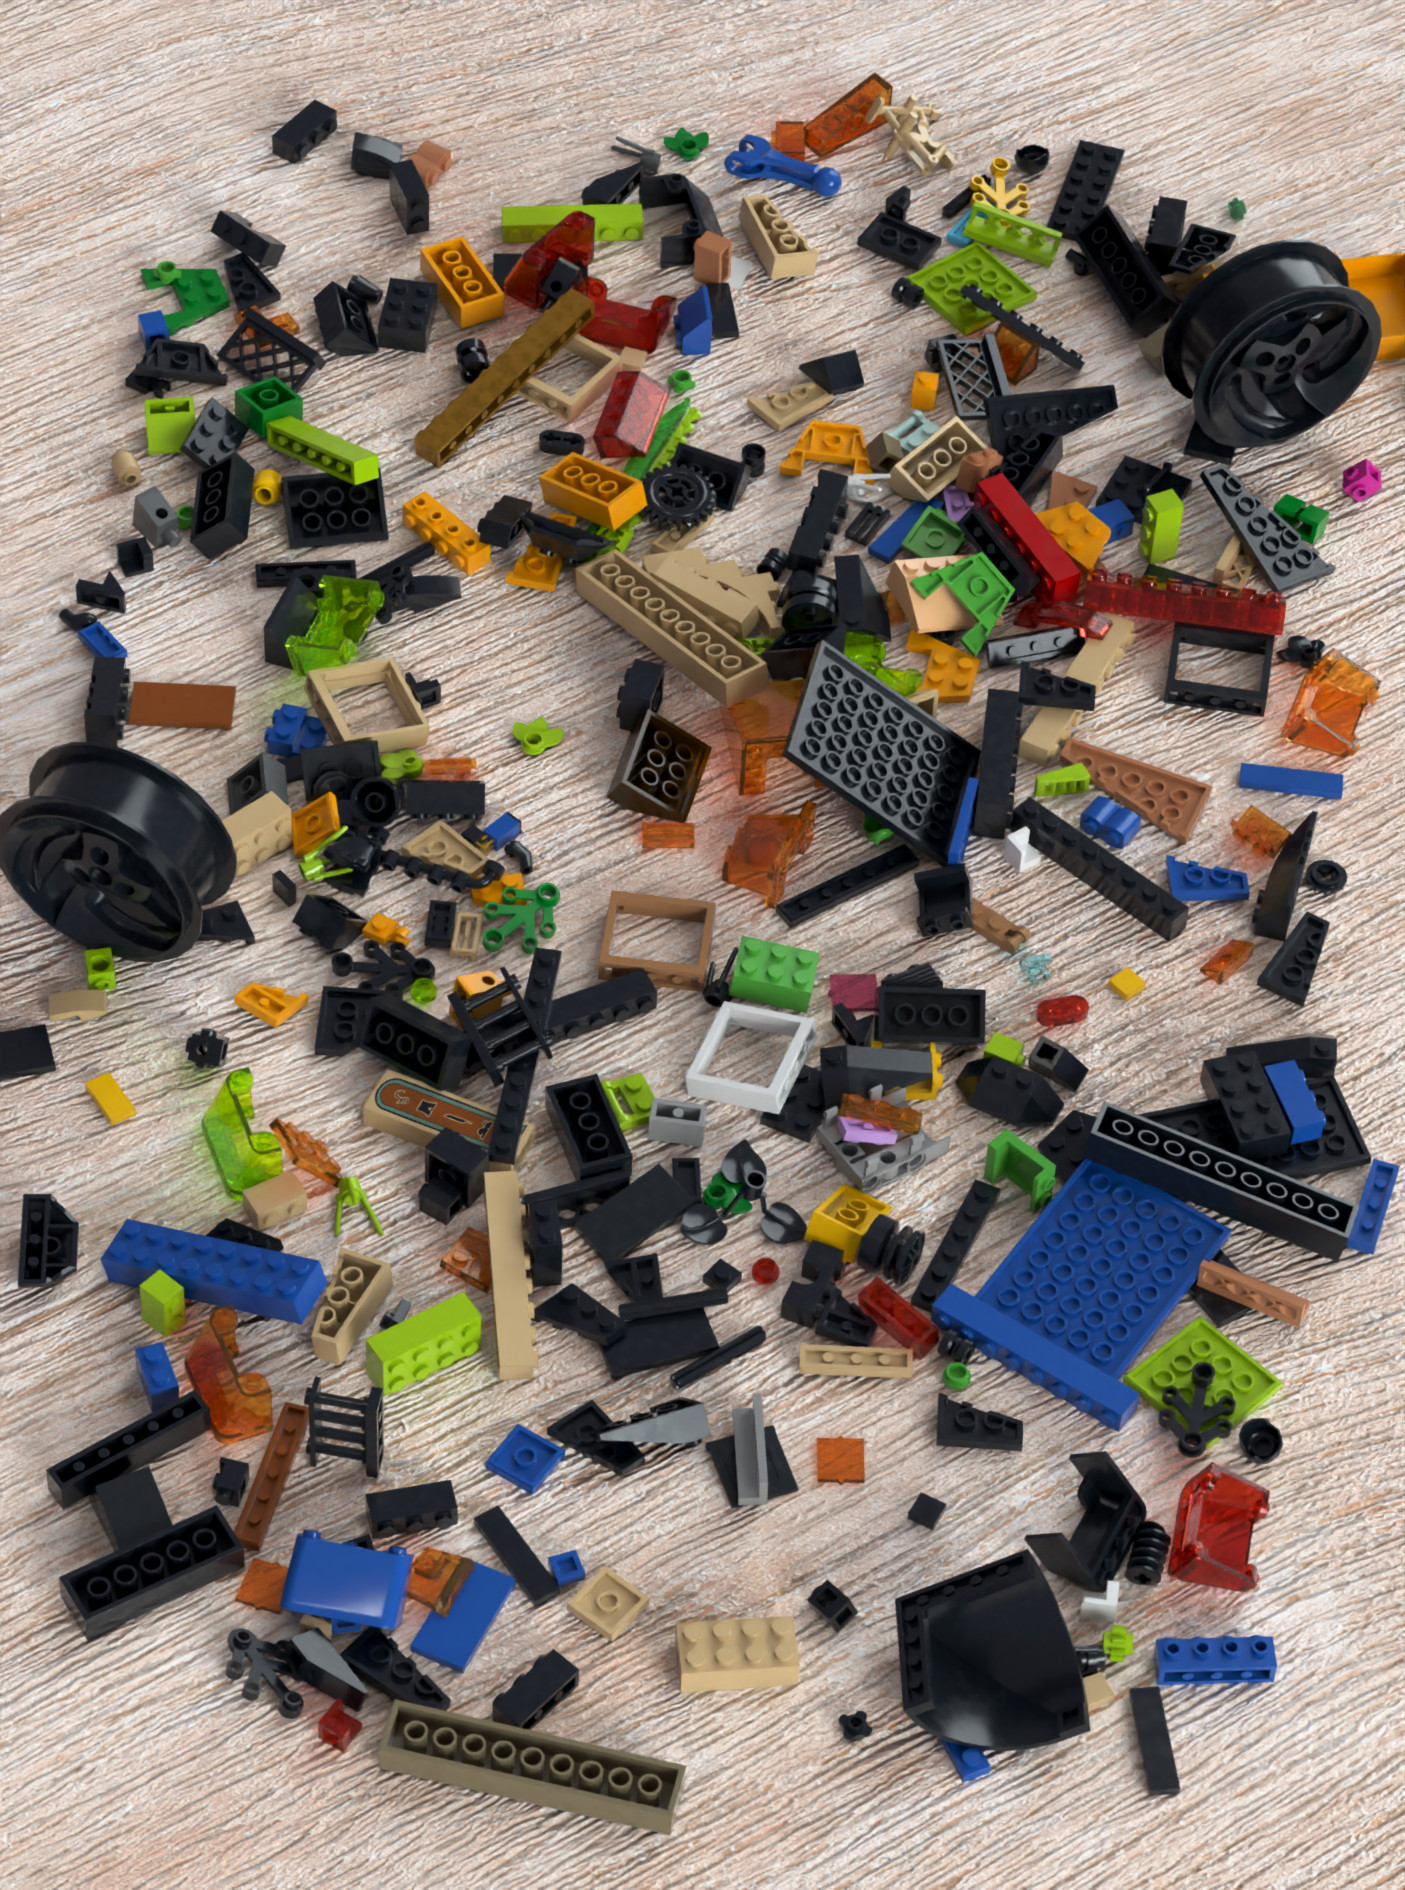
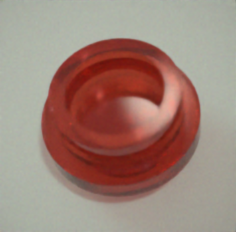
(765, 1271)

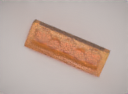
(880, 1113)

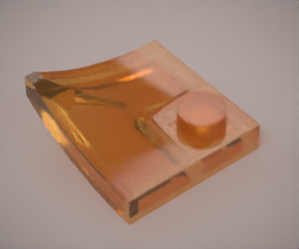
(470, 1259)
(438, 1579)

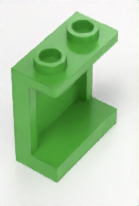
(1021, 1165)

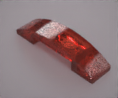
(1061, 613)

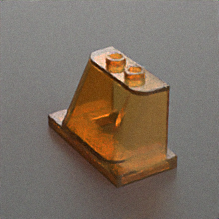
(766, 851)

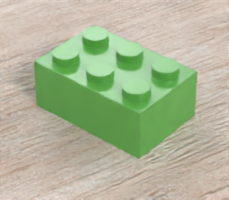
(774, 974)

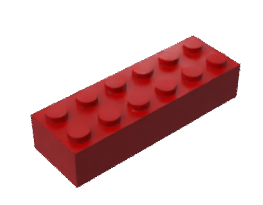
(1031, 538)

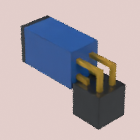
(495, 835)

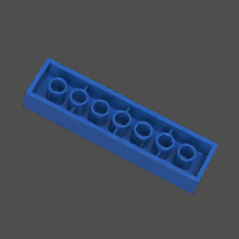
(217, 1270)

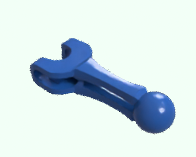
(771, 164)

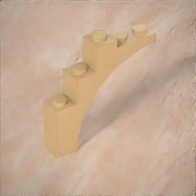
(756, 587)

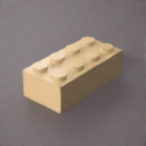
(259, 831)
(737, 1654)

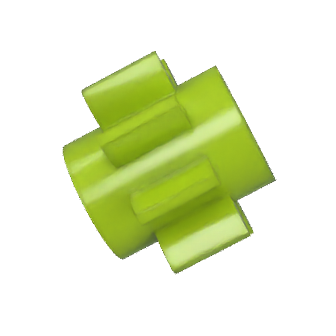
(1117, 1643)

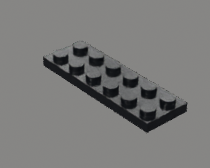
(1085, 187)

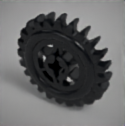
(676, 505)

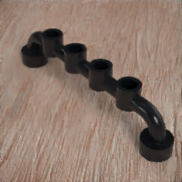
(437, 873)

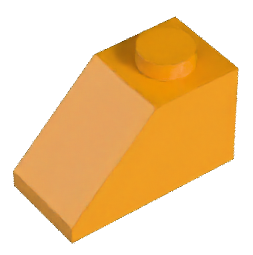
(924, 390)

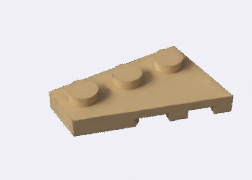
(447, 848)

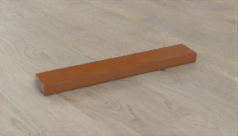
(272, 1476)

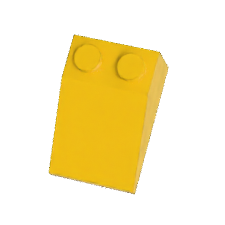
(845, 1220)

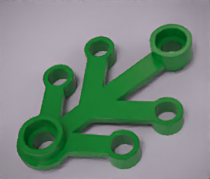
(522, 914)

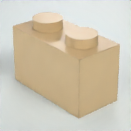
(274, 1200)

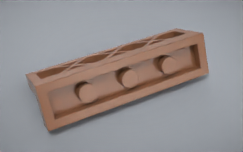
(1252, 1293)

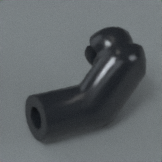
(1081, 263)
(78, 621)
(517, 849)

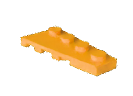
(537, 569)

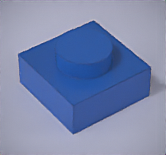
(566, 1568)

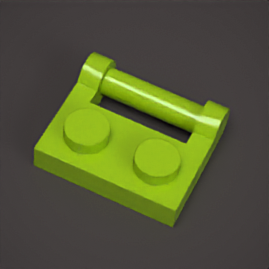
(636, 1097)

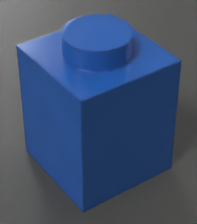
(152, 326)

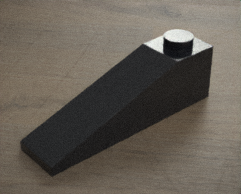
(1199, 248)
(858, 599)
(1312, 1052)
(861, 1068)

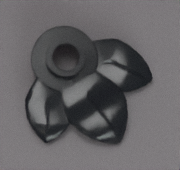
(1302, 651)

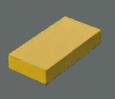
(110, 1098)

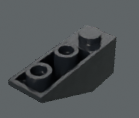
(322, 1667)

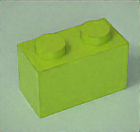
(162, 1303)

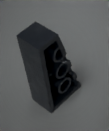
(106, 701)

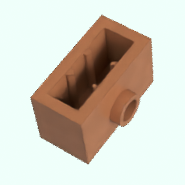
(712, 258)

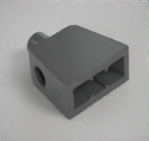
(156, 518)

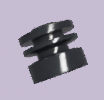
(894, 1251)

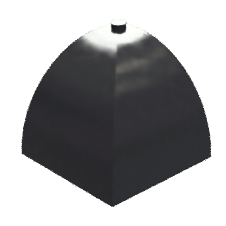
(991, 1659)

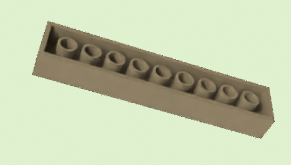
(532, 1767)

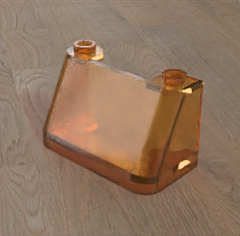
(1331, 705)
(237, 1403)

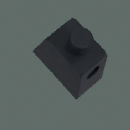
(561, 280)

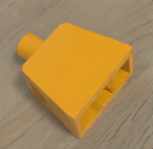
(473, 985)

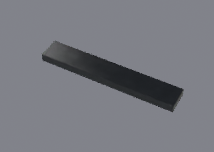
(847, 885)

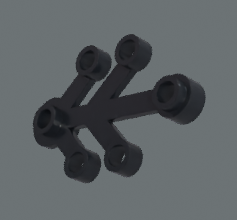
(399, 578)
(386, 968)
(1196, 1415)
(244, 1643)

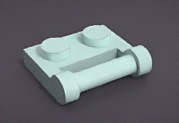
(925, 430)

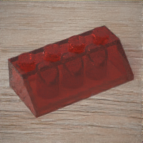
(630, 415)

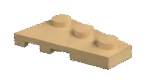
(789, 407)

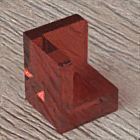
(337, 1727)

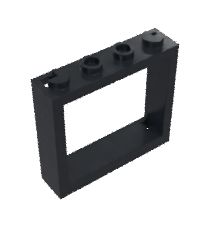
(1215, 696)

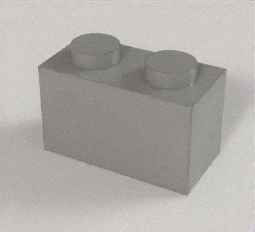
(677, 1122)

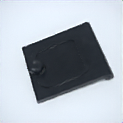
(778, 1470)

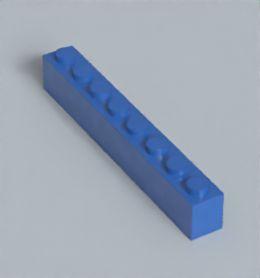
(1036, 1358)

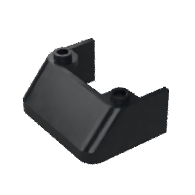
(675, 190)
(1104, 1530)

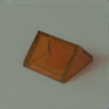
(1017, 352)

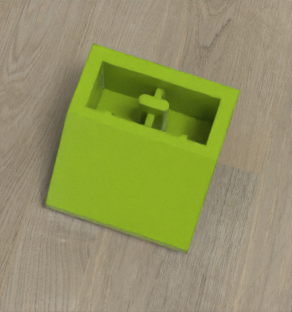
(168, 423)

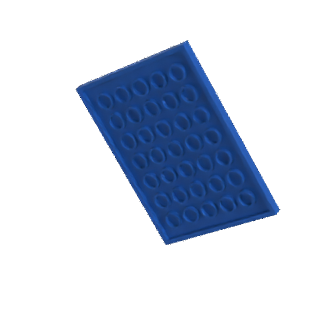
(1104, 1266)

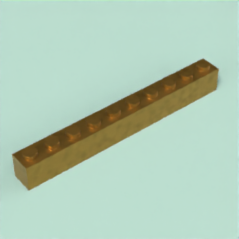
(504, 377)

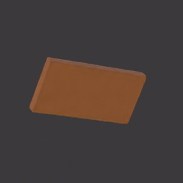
(182, 705)

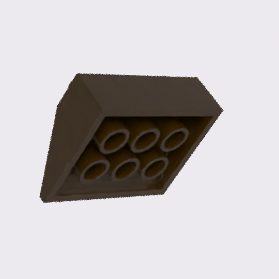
(659, 769)

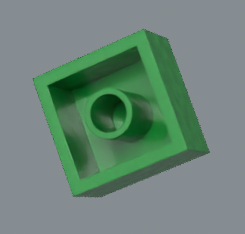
(265, 403)

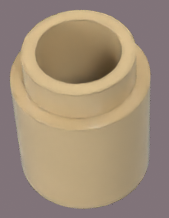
(125, 468)

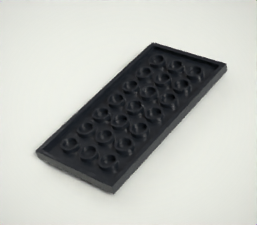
(1337, 1149)

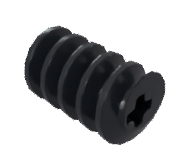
(1148, 1554)

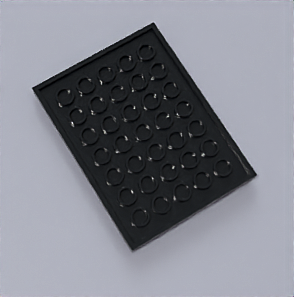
(880, 752)

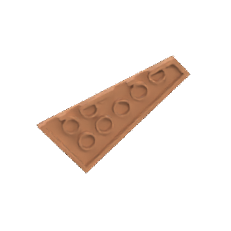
(1154, 793)

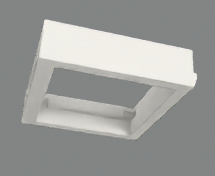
(744, 1094)

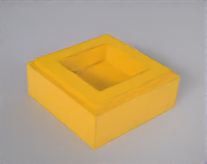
(1126, 984)

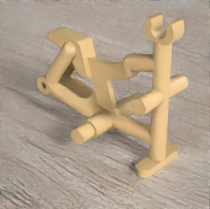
(901, 125)

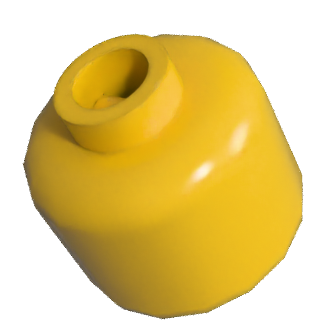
(267, 487)

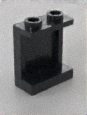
(944, 899)

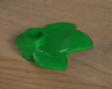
(686, 144)
(726, 1192)

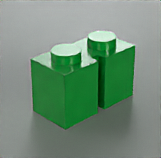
(1294, 511)

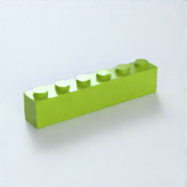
(612, 221)
(322, 450)

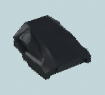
(373, 155)

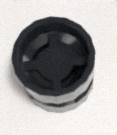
(472, 359)

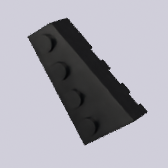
(1032, 464)
(820, 522)

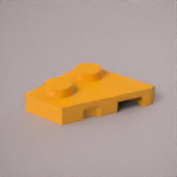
(494, 891)
(269, 1003)

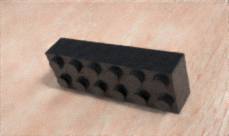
(1126, 271)
(998, 764)
(151, 1572)

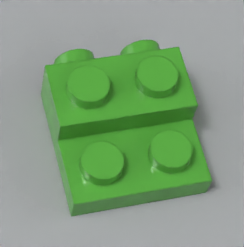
(934, 536)

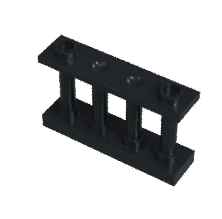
(485, 1046)
(371, 1423)

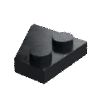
(845, 1322)

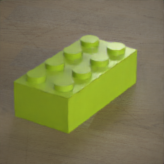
(423, 1344)

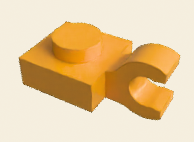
(384, 930)

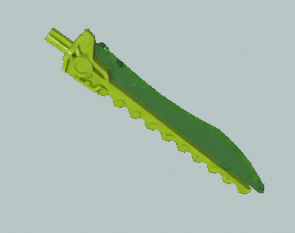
(639, 466)

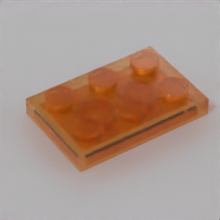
(307, 1152)

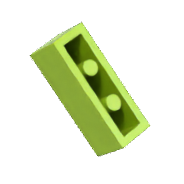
(1160, 526)

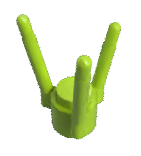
(312, 867)
(351, 1194)

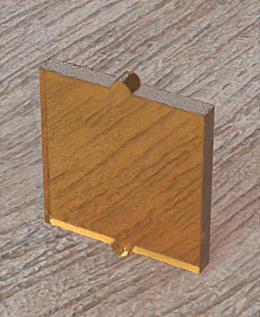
(840, 1460)
(263, 1586)

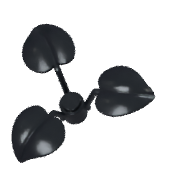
(746, 1167)

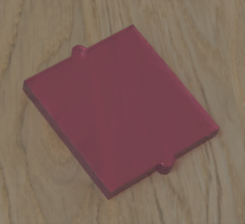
(854, 991)

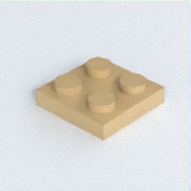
(608, 1603)

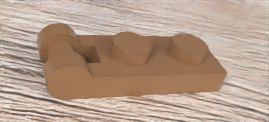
(997, 928)

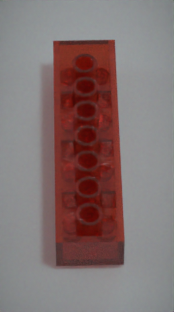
(1185, 602)

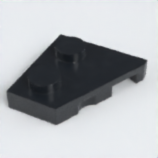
(225, 923)
(637, 1277)

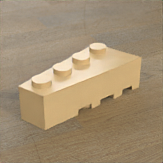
(774, 240)
(726, 609)
(349, 1304)

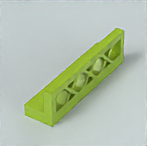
(1012, 238)

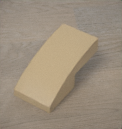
(81, 1003)

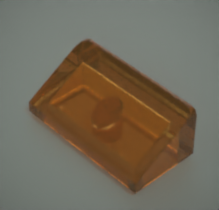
(1228, 960)

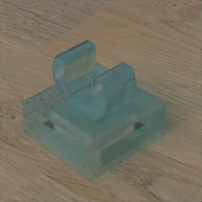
(1036, 963)

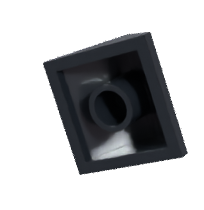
(835, 372)

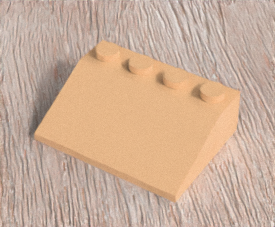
(938, 611)

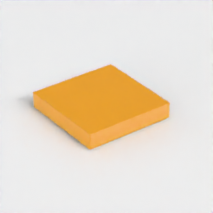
(314, 824)

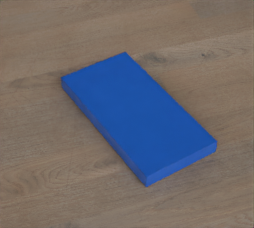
(964, 823)
(458, 1636)

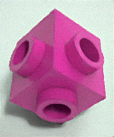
(1361, 480)

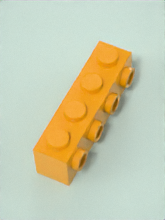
(446, 532)

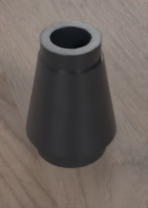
(364, 289)

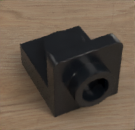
(898, 203)

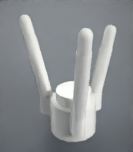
(857, 486)

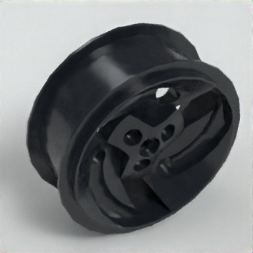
(1254, 354)
(116, 851)

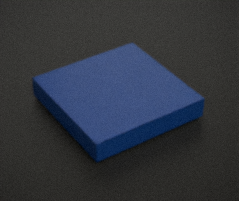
(525, 1459)

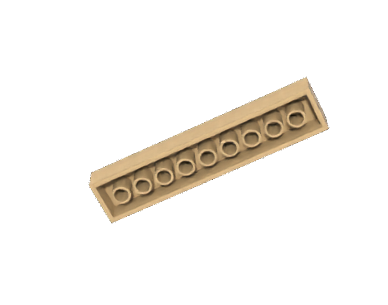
(672, 628)

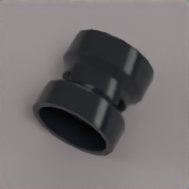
(905, 291)
(754, 455)
(774, 562)
(956, 1347)

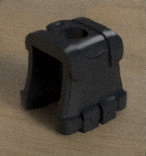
(356, 852)

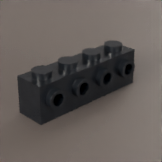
(989, 538)

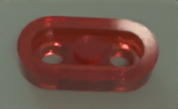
(1062, 1011)

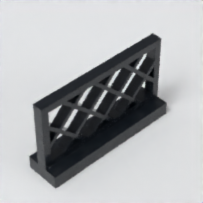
(277, 336)
(993, 378)

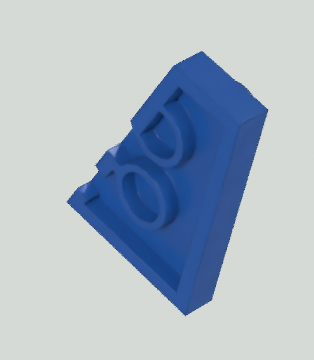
(1199, 883)

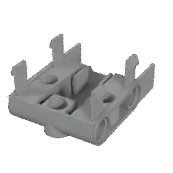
(874, 1164)

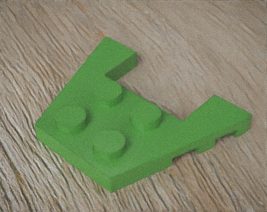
(977, 587)

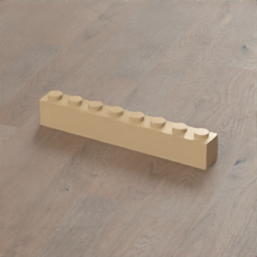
(1093, 666)
(508, 1275)

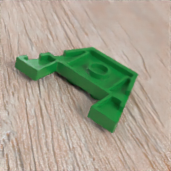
(198, 293)

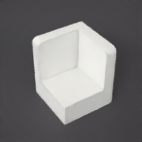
(1019, 851)
(1100, 1605)

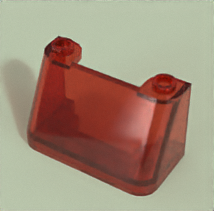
(569, 239)
(624, 324)
(1216, 1530)

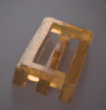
(667, 835)

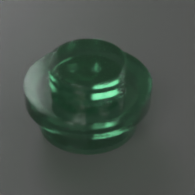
(1237, 209)

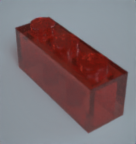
(898, 1318)

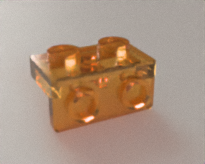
(1260, 831)

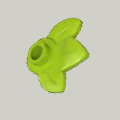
(536, 736)
(401, 765)

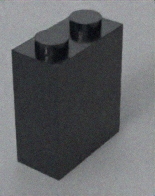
(409, 197)
(544, 1243)

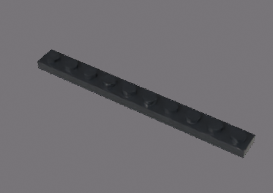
(521, 1074)

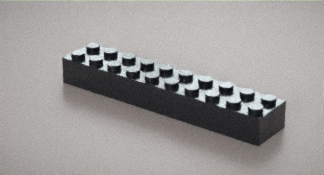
(1220, 1181)

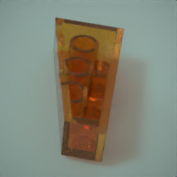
(846, 117)

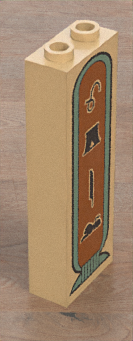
(421, 1112)

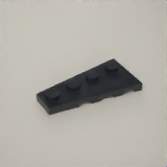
(1295, 962)

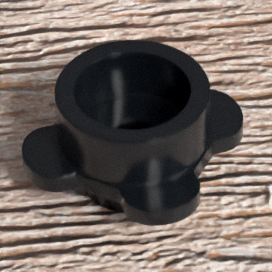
(855, 1733)

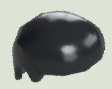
(1032, 159)
(1260, 1441)

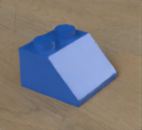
(694, 323)

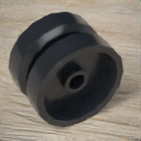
(809, 603)

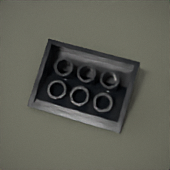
(332, 511)

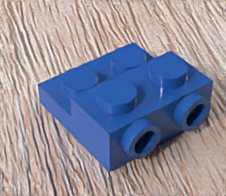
(294, 731)

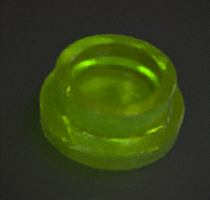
(423, 990)

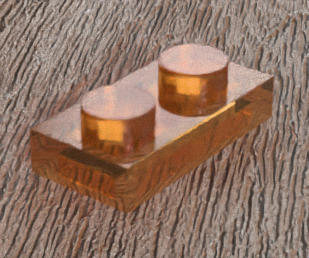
(438, 765)

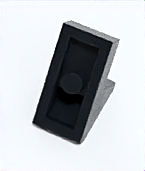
(103, 596)
(852, 1031)

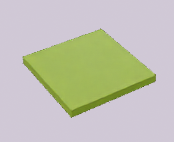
(969, 265)
(1235, 1374)

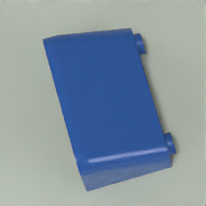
(347, 1581)

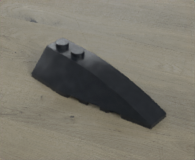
(1283, 884)

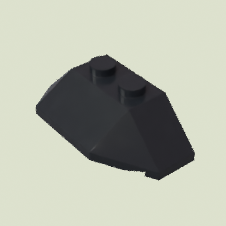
(563, 539)
(1009, 1092)
(46, 1241)

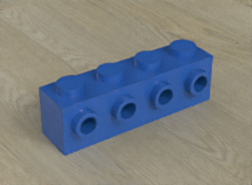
(1215, 1660)

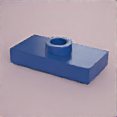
(101, 641)

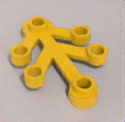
(998, 169)

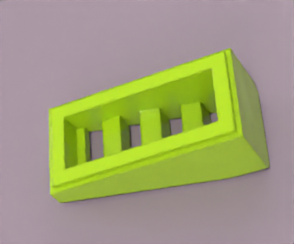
(1064, 781)

